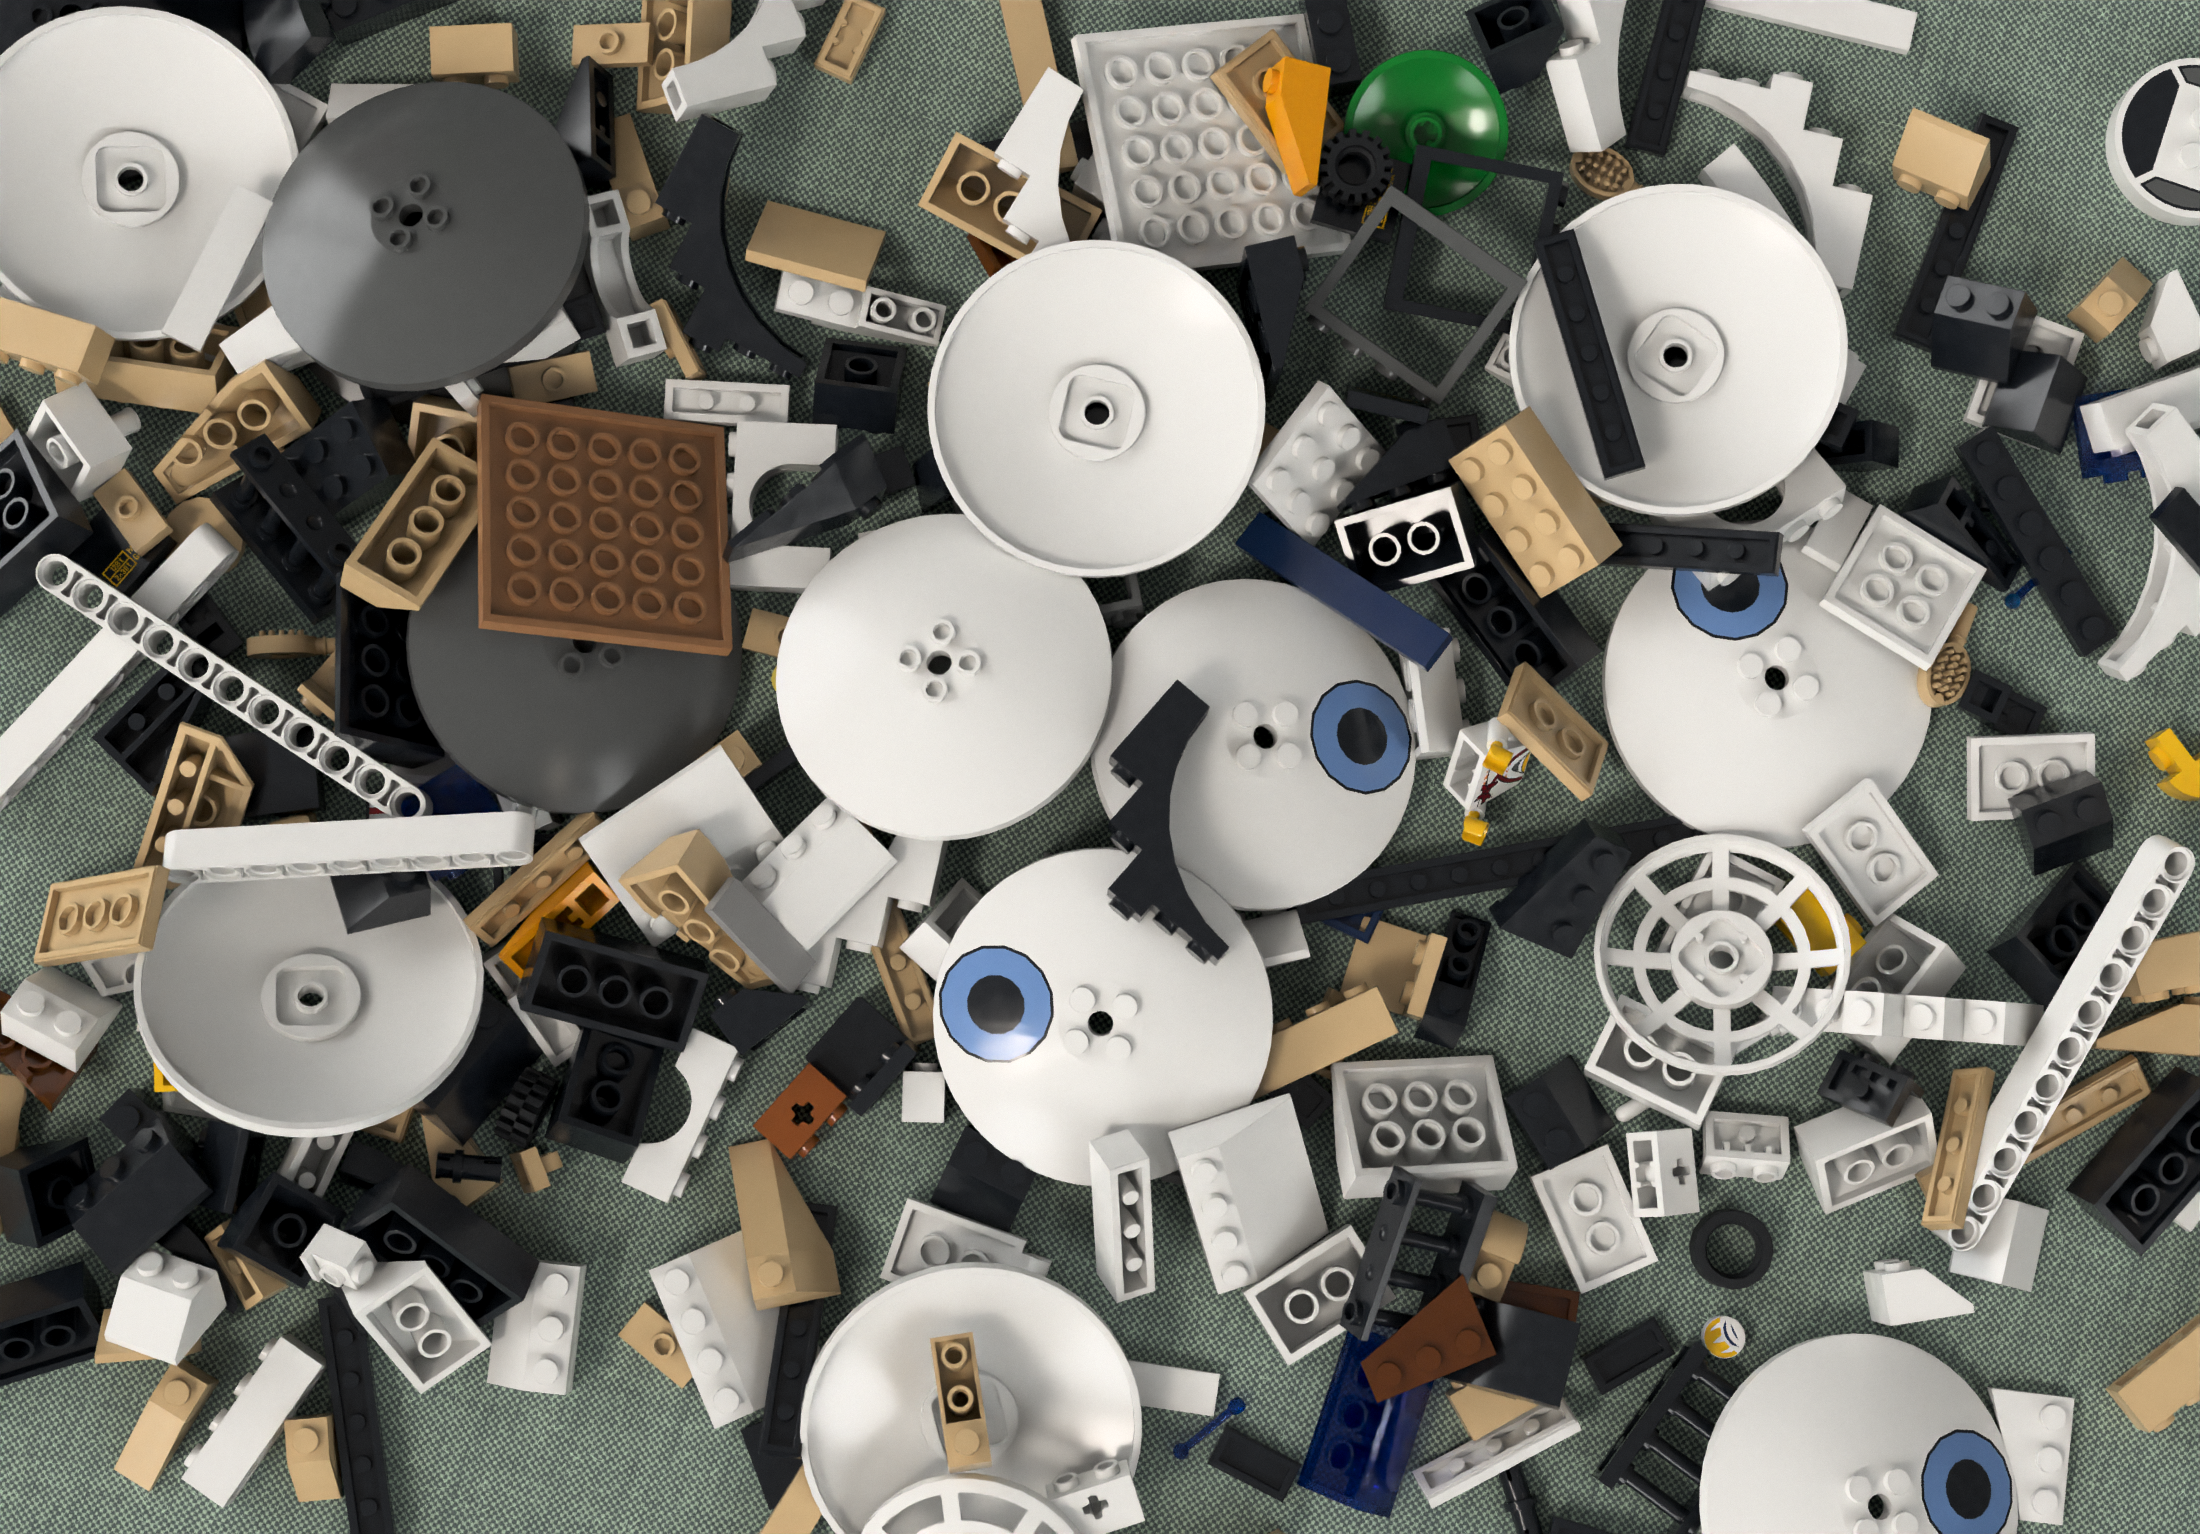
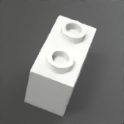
(1662, 1172)
(1114, 1489)

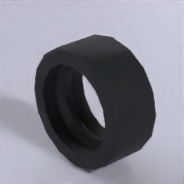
(1759, 1233)

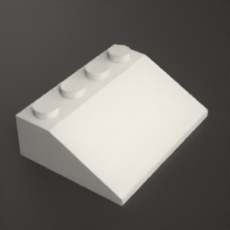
(700, 796)
(1424, 1115)
(1249, 1190)
(719, 1327)

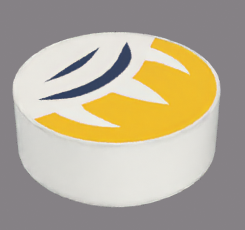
(1723, 1336)

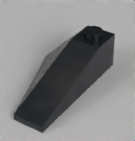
(838, 495)

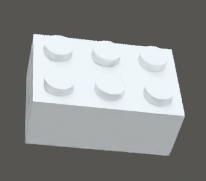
(1637, 1074)
(1306, 1295)

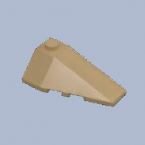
(781, 1239)

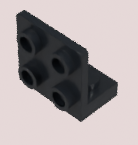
(863, 1054)

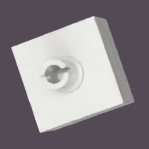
(82, 438)

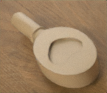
(1602, 174)
(288, 646)
(1952, 667)

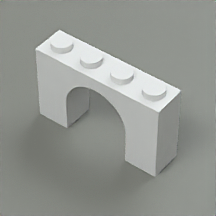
(760, 454)
(1806, 496)

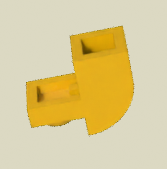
(2183, 769)

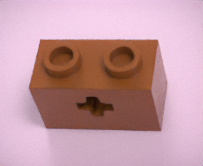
(778, 1121)

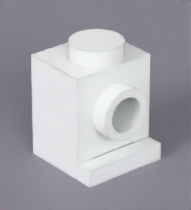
(338, 1258)

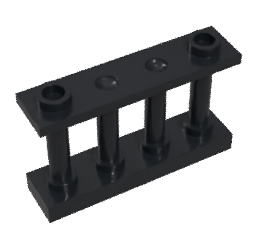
(287, 527)
(1455, 1249)
(1643, 1434)

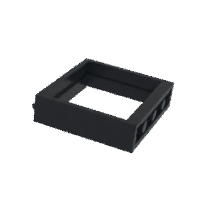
(1423, 155)

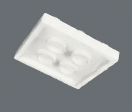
(1314, 463)
(1902, 587)

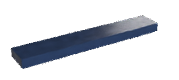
(1344, 591)

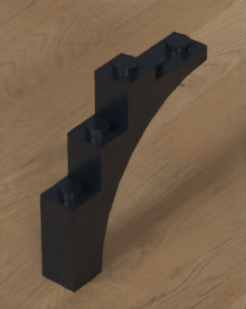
(724, 311)
(1152, 879)

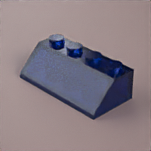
(1360, 1443)

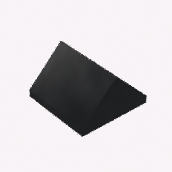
(2038, 401)

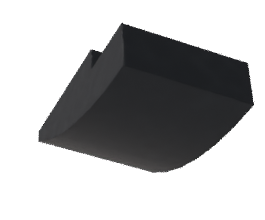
(286, 35)
(281, 778)
(1530, 1355)

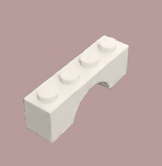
(628, 318)
(662, 1166)

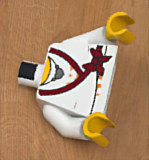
(1482, 767)

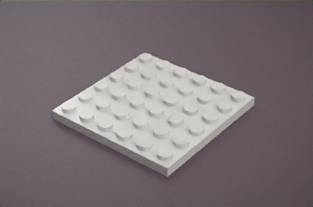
(1176, 154)

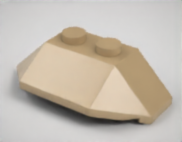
(198, 790)

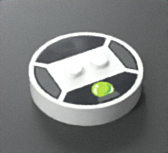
(2156, 143)

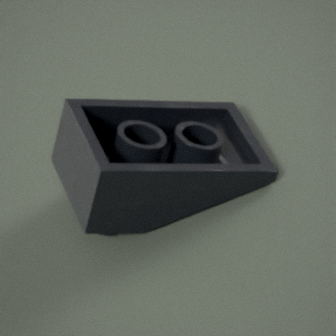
(2050, 933)
(605, 1094)

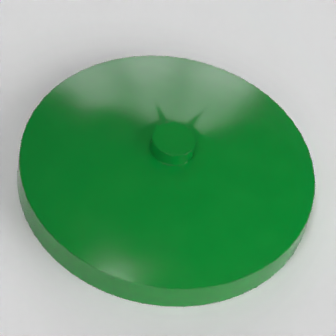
(1438, 104)

